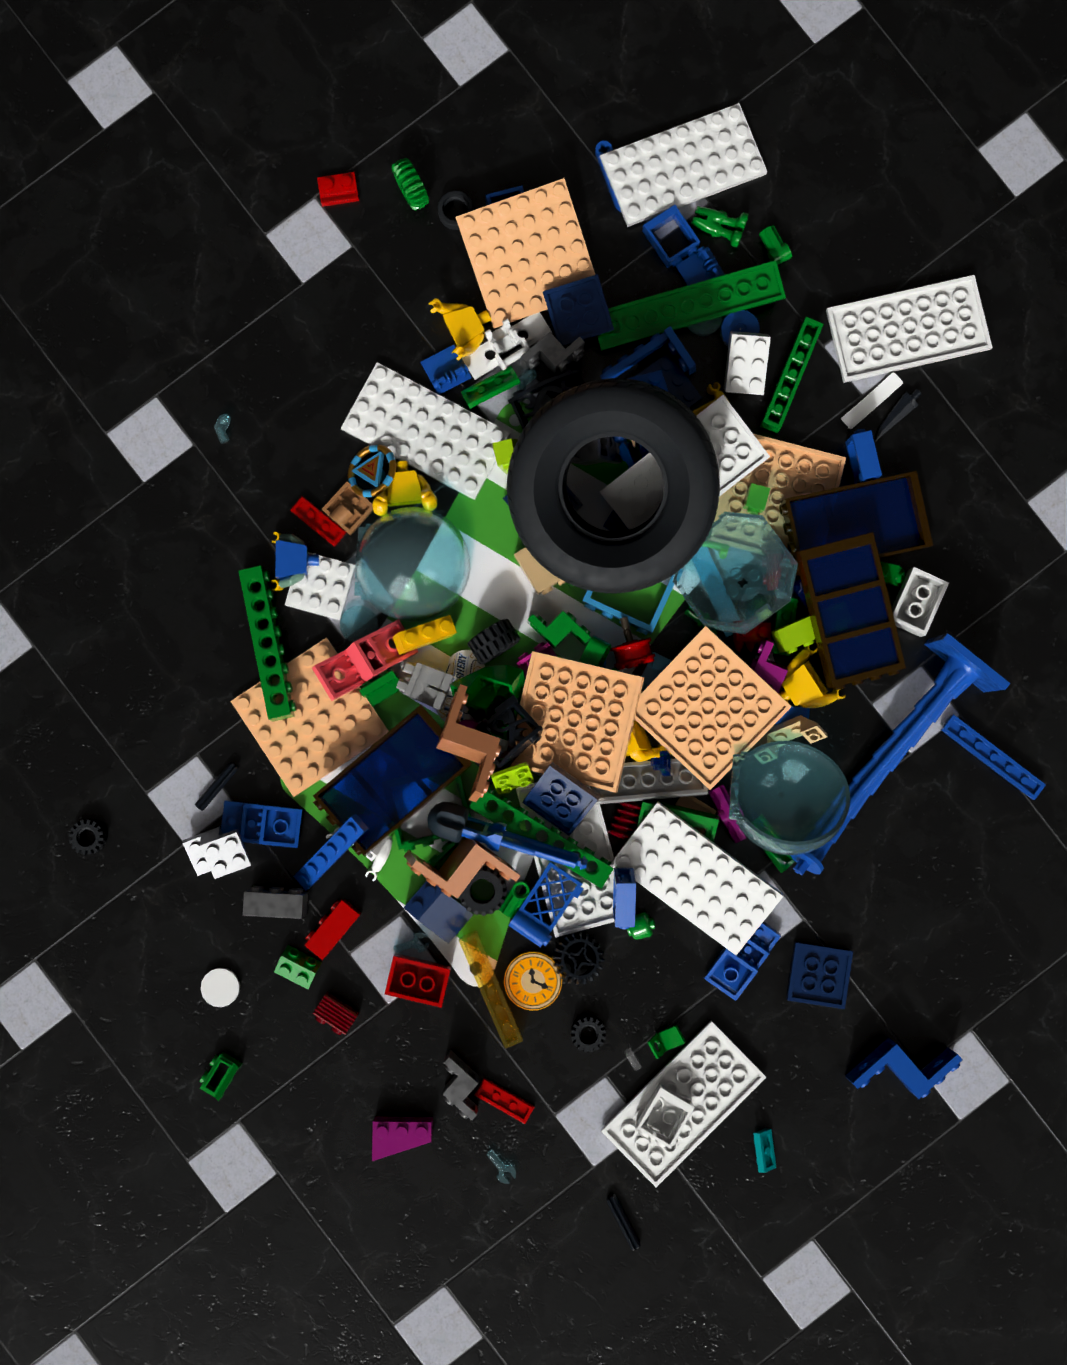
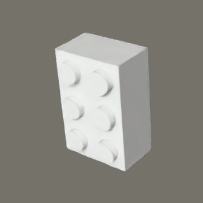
(746, 363)
(918, 601)

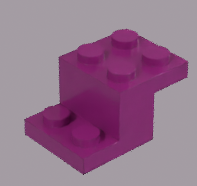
(769, 670)

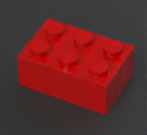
(417, 980)

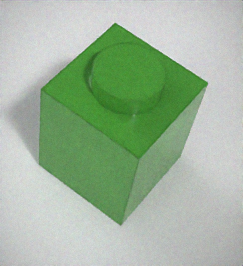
(756, 498)

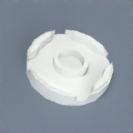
(220, 987)

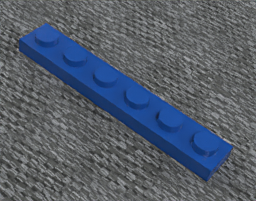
(993, 757)
(331, 852)

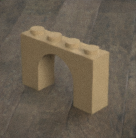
(538, 576)

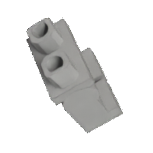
(420, 682)

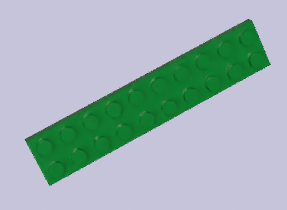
(693, 304)

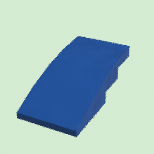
(262, 823)
(734, 972)

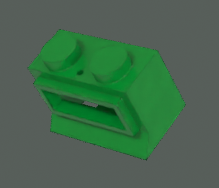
(233, 1065)

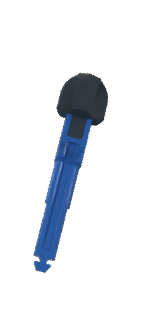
(453, 822)

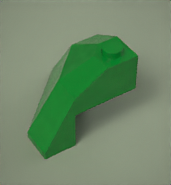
(490, 688)

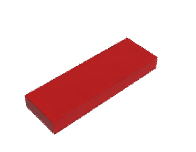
(318, 521)
(504, 1100)

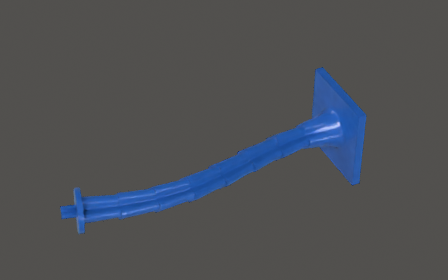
(954, 678)

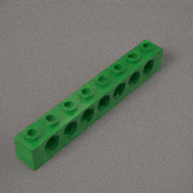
(250, 578)
(597, 877)

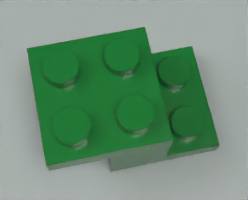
(559, 628)

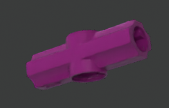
(722, 802)

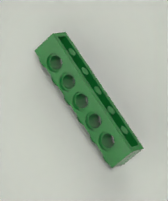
(791, 375)

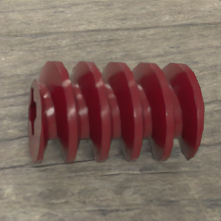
(625, 819)

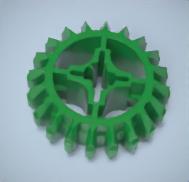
(410, 184)

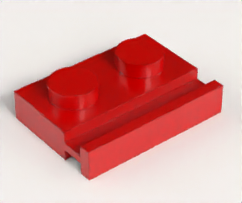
(338, 189)

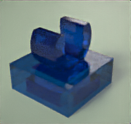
(662, 763)

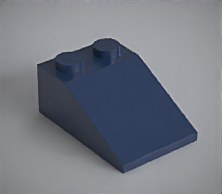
(438, 912)

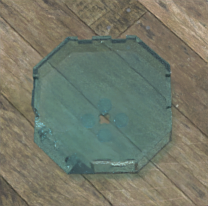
(733, 550)

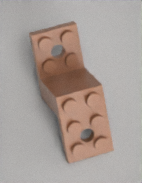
(469, 744)
(460, 867)

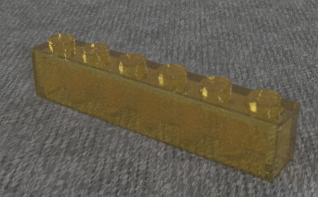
(491, 989)

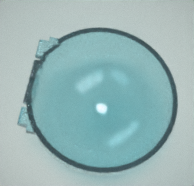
(411, 564)
(788, 797)

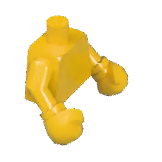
(405, 489)
(640, 746)

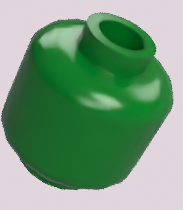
(643, 926)

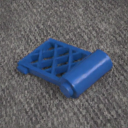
(530, 925)

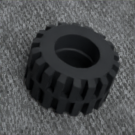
(493, 641)
(497, 899)

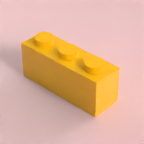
(424, 634)

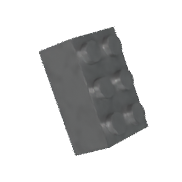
(275, 902)

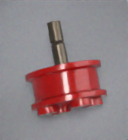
(632, 651)

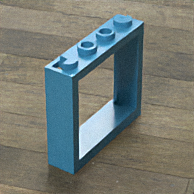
(609, 612)

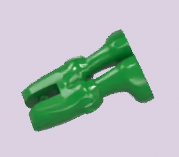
(716, 219)

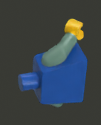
(291, 560)

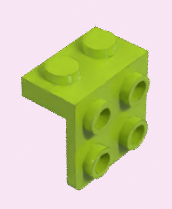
(512, 778)

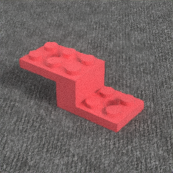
(361, 661)

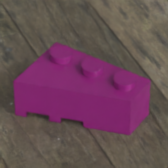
(399, 1134)

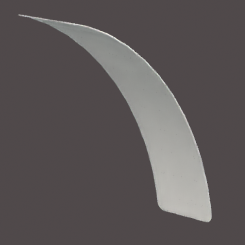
(872, 400)

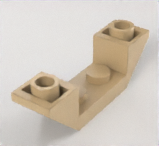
(792, 729)

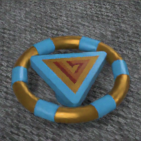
(372, 470)

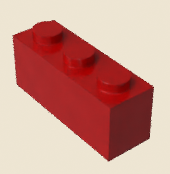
(332, 928)

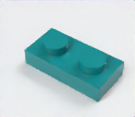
(764, 1150)

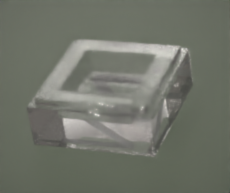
(632, 1059)

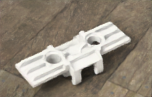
(504, 340)

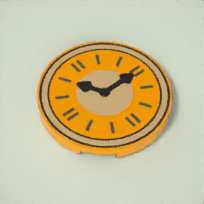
(532, 981)

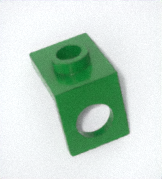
(666, 1040)

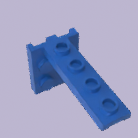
(642, 351)

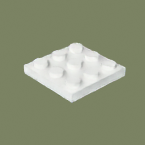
(323, 588)

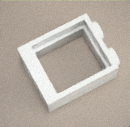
(675, 1099)

